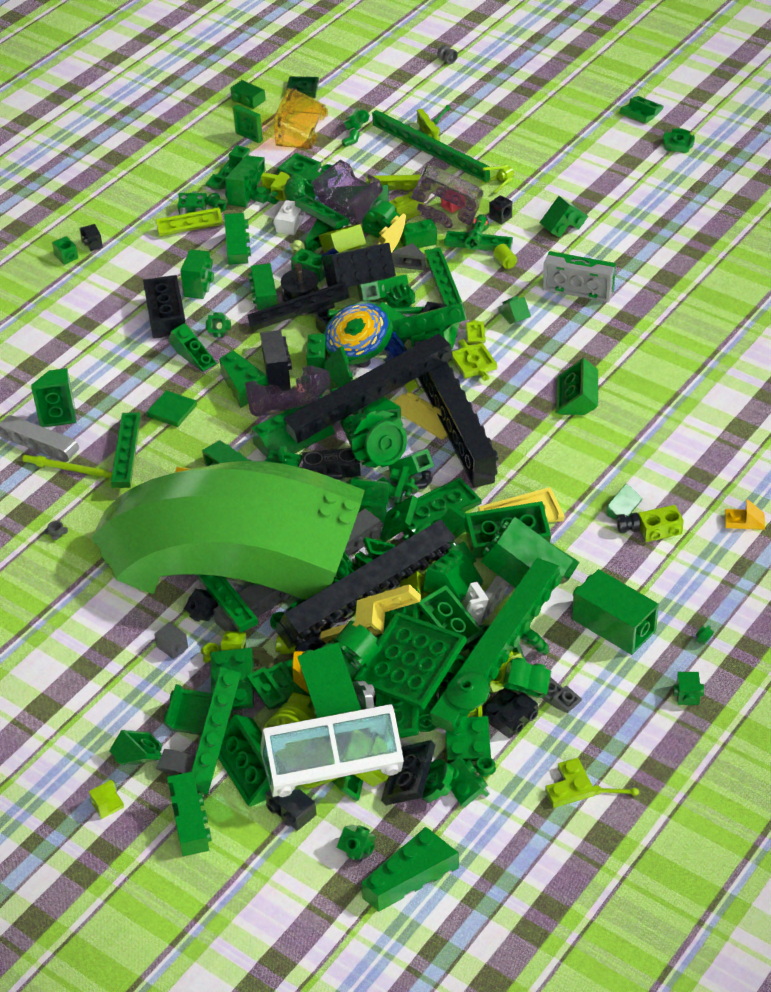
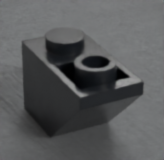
(293, 809)

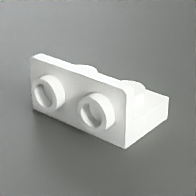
(475, 601)

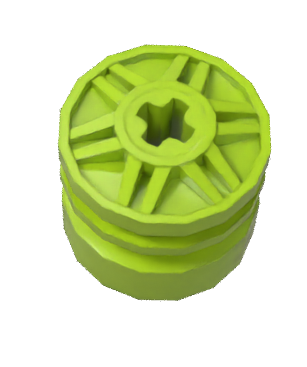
(290, 713)

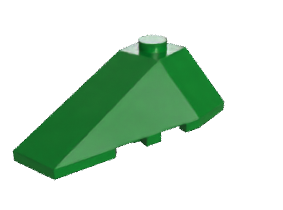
(339, 371)

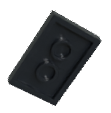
(411, 781)

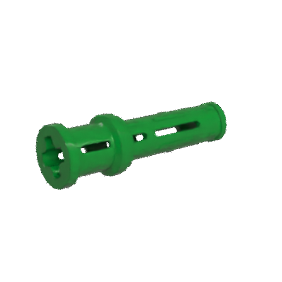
(475, 234)

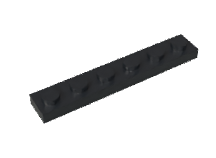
(298, 306)

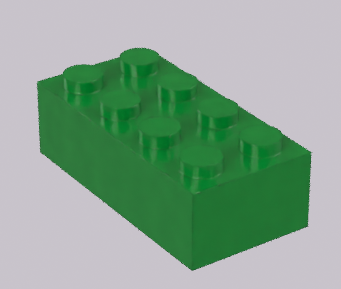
(483, 525)

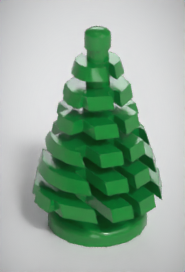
(375, 437)

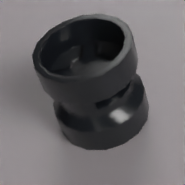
(628, 523)

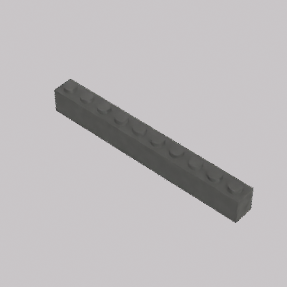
(263, 598)

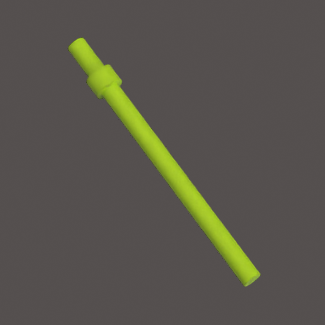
(42, 461)

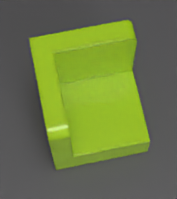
(105, 799)

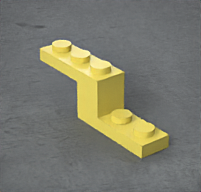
(372, 609)

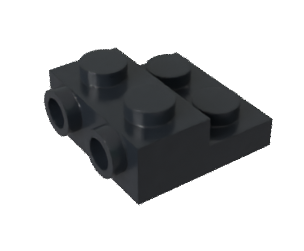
(510, 711)

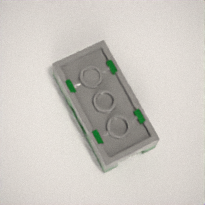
(579, 276)

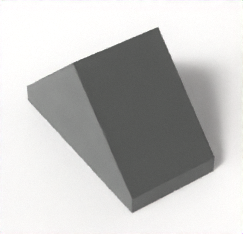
(409, 257)

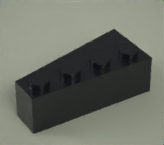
(276, 359)

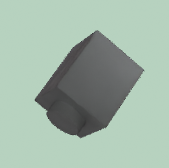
(171, 640)

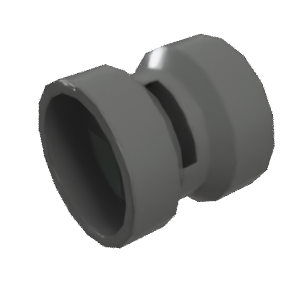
(447, 54)

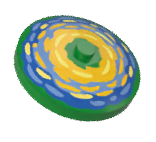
(360, 329)

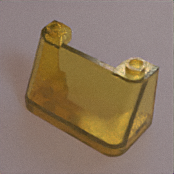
(297, 120)

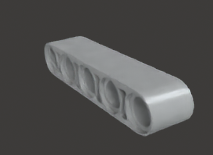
(38, 438)

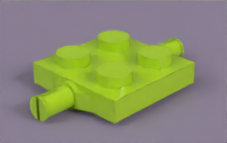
(473, 360)

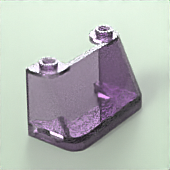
(271, 400)

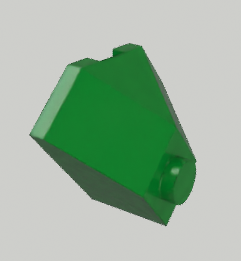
(135, 747)

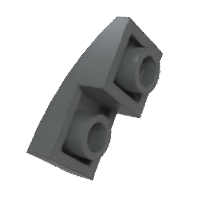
(561, 698)
(175, 762)

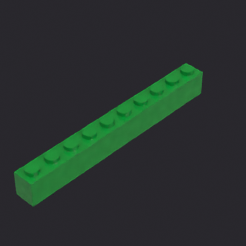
(502, 636)

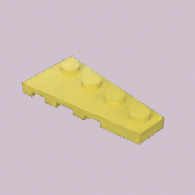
(551, 506)

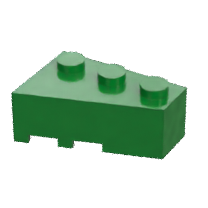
(188, 814)

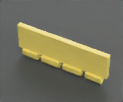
(421, 413)

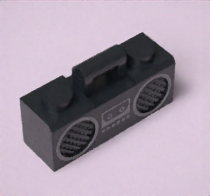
(332, 463)

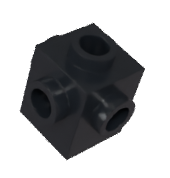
(200, 605)

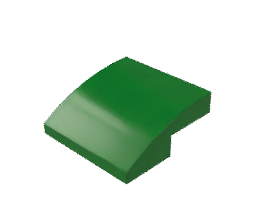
(641, 109)
(375, 496)
(273, 685)

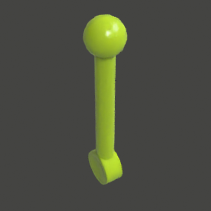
(634, 791)

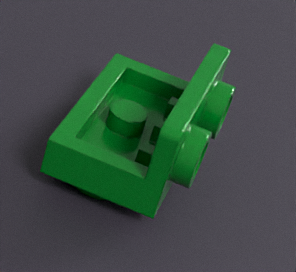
(465, 782)

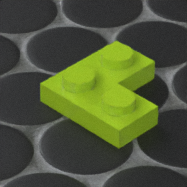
(573, 788)

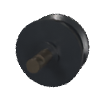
(298, 283)

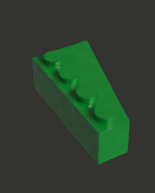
(412, 866)

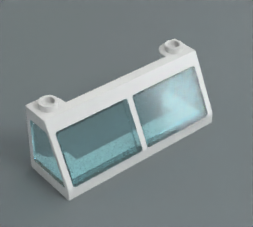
(331, 748)

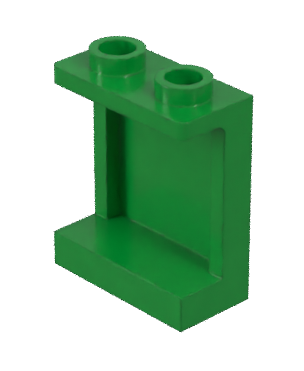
(187, 710)

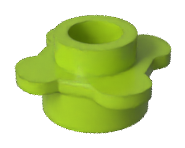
(207, 649)

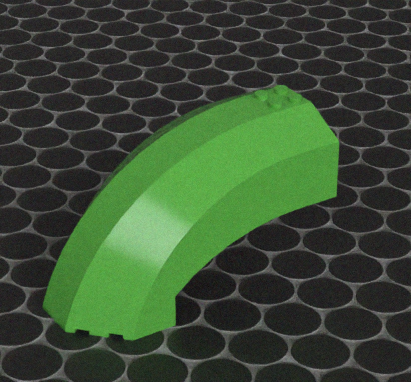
(233, 522)

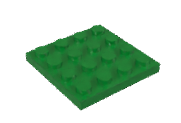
(412, 660)

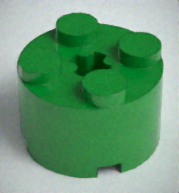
(379, 217)
(358, 644)

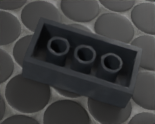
(359, 265)
(164, 305)

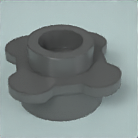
(55, 530)

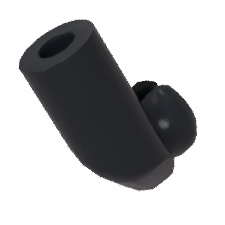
(425, 480)

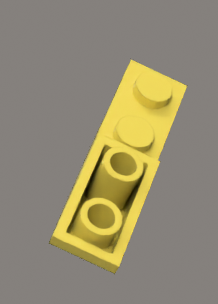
(393, 233)

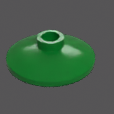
(469, 697)

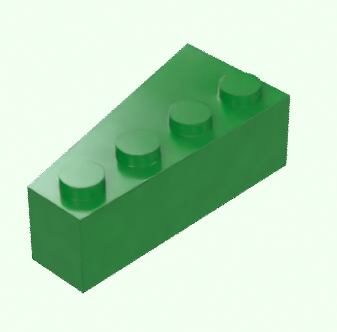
(244, 180)

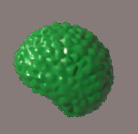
(298, 187)

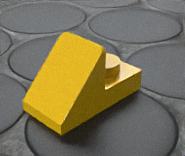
(749, 518)

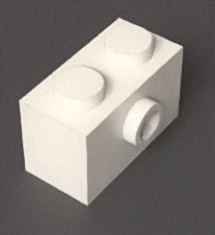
(288, 218)

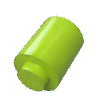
(505, 256)

